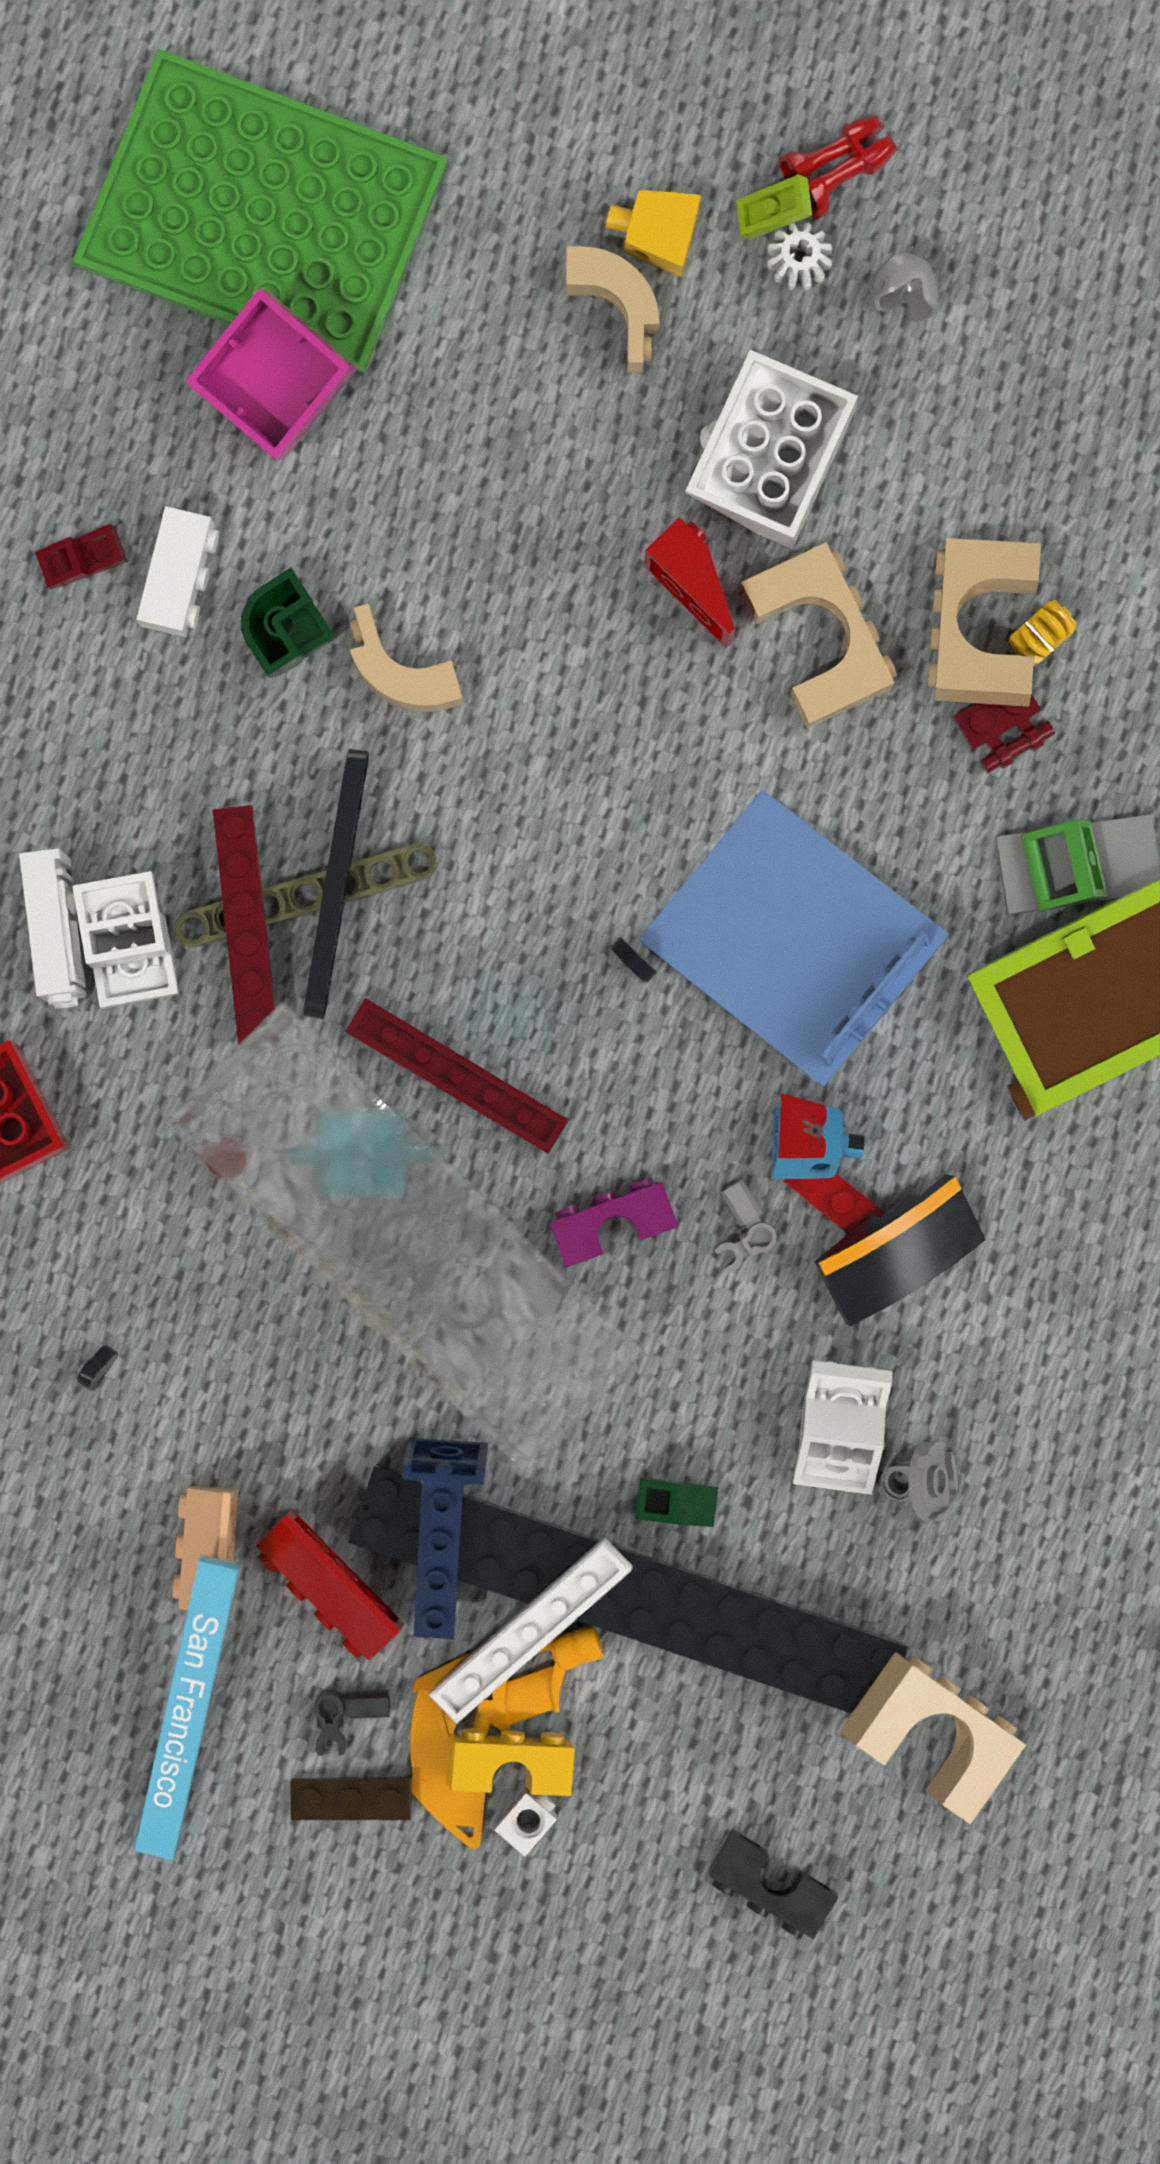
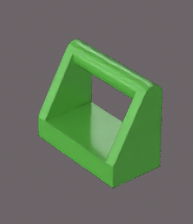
(1083, 859)

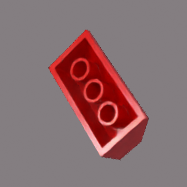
(330, 1586)

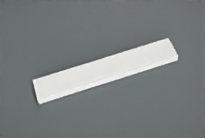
(530, 1630)

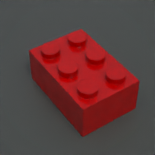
(26, 1121)

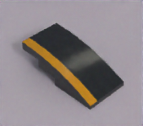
(900, 1250)

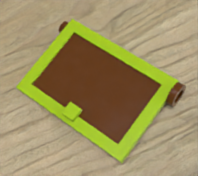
(1078, 1001)

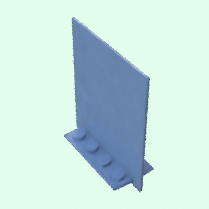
(793, 937)

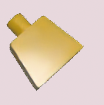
(658, 227)

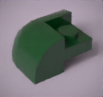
(283, 624)

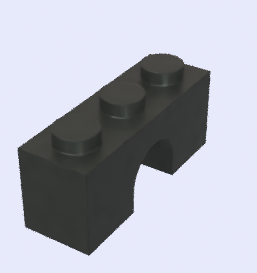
(800, 1906)

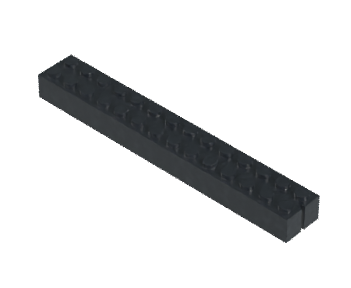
(650, 1604)

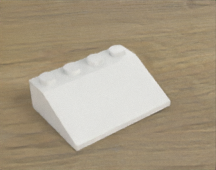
(772, 448)

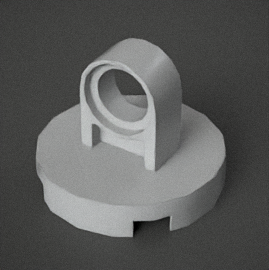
(931, 1480)

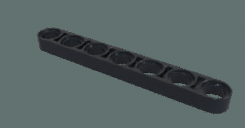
(336, 884)

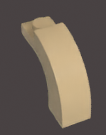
(613, 278)
(408, 688)

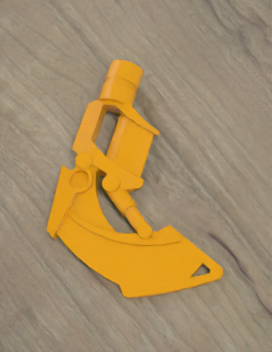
(509, 1704)

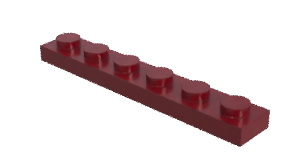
(244, 917)
(456, 1076)

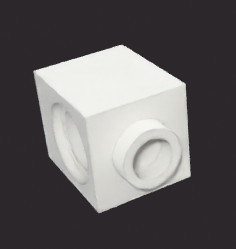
(518, 1836)

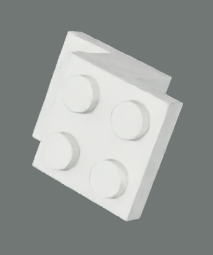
(125, 939)
(842, 1427)

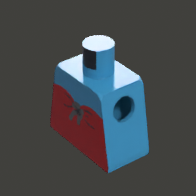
(810, 1140)

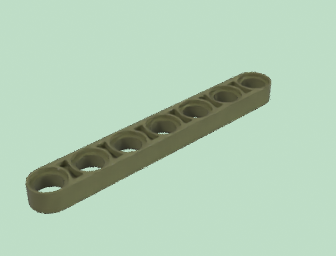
(286, 891)

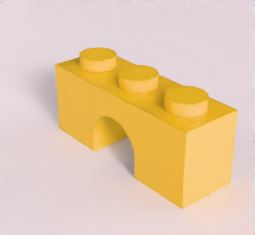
(476, 1758)

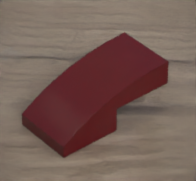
(81, 557)

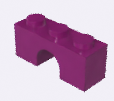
(644, 1207)

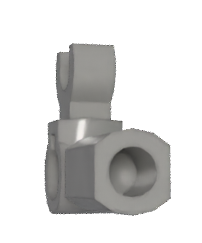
(759, 1236)

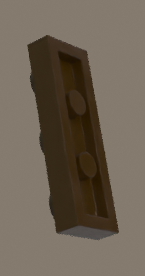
(351, 1798)

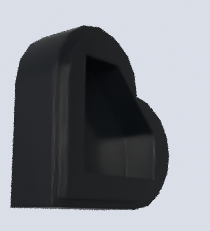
(633, 960)
(97, 1367)

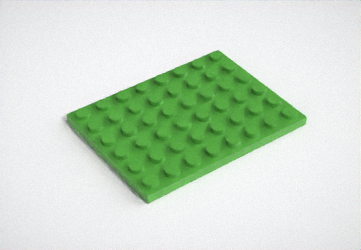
(258, 191)

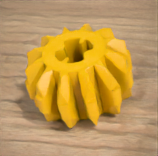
(1043, 631)

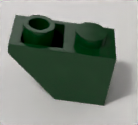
(675, 1502)

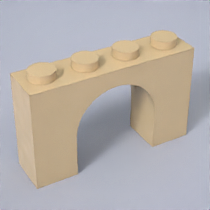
(967, 571)
(818, 580)
(907, 1695)

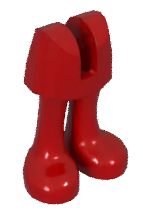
(859, 161)

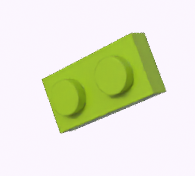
(774, 207)

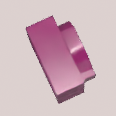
(271, 374)

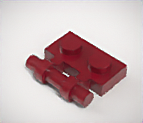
(985, 722)

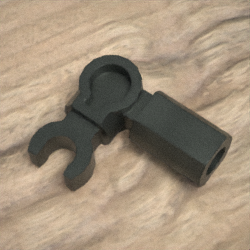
(332, 1707)

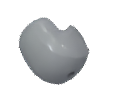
(909, 274)

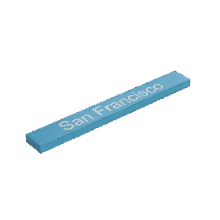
(187, 1707)

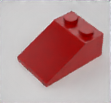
(687, 571)

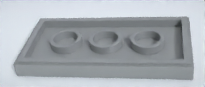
(1125, 852)

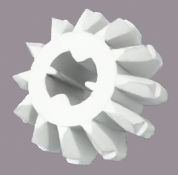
(813, 262)

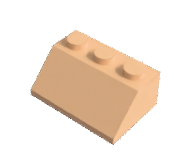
(208, 1531)

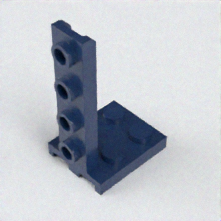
(443, 1470)

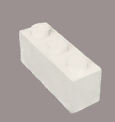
(177, 572)

